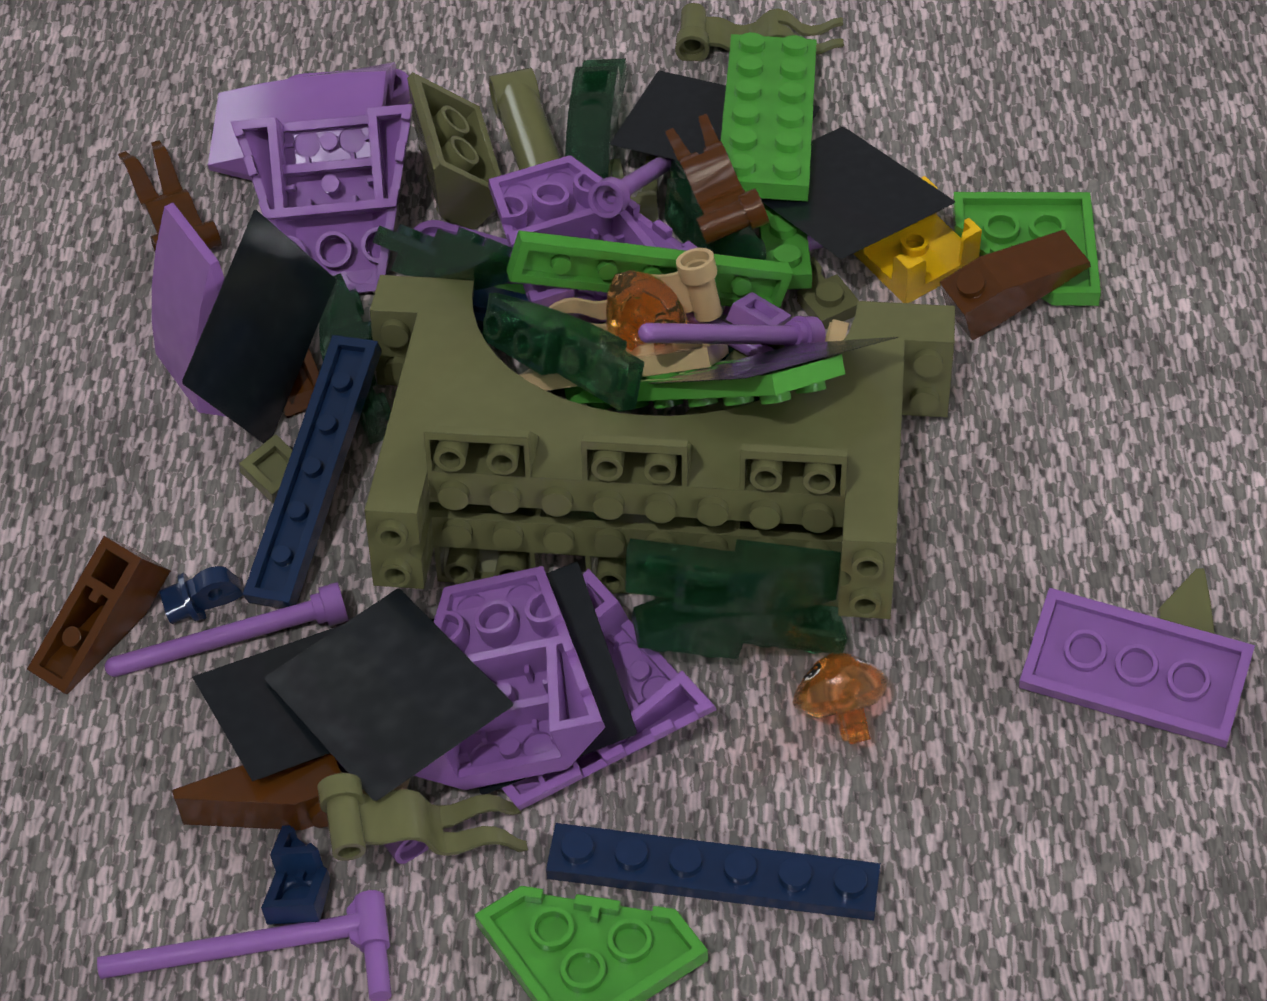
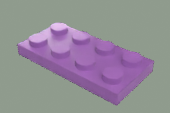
(1137, 667)

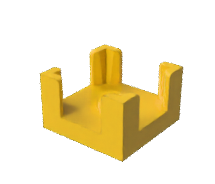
(921, 255)

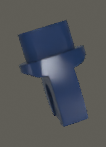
(204, 591)

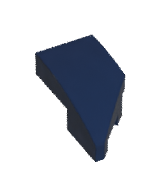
(299, 881)

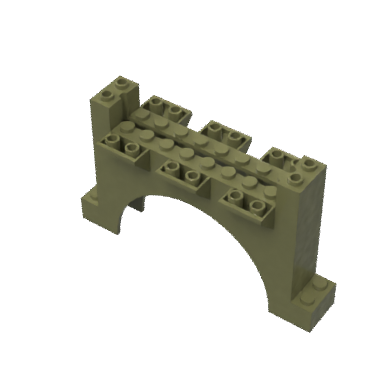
(512, 472)

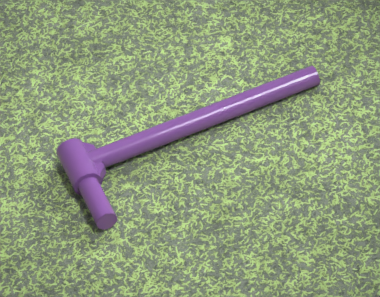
(363, 924)

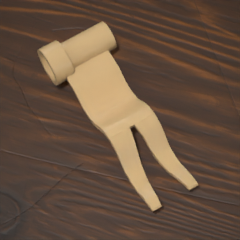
(692, 284)

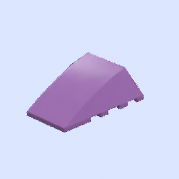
(295, 100)
(331, 184)
(555, 202)
(183, 295)
(524, 647)
(654, 691)

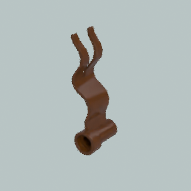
(717, 188)
(171, 194)

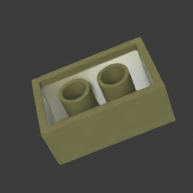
(454, 152)

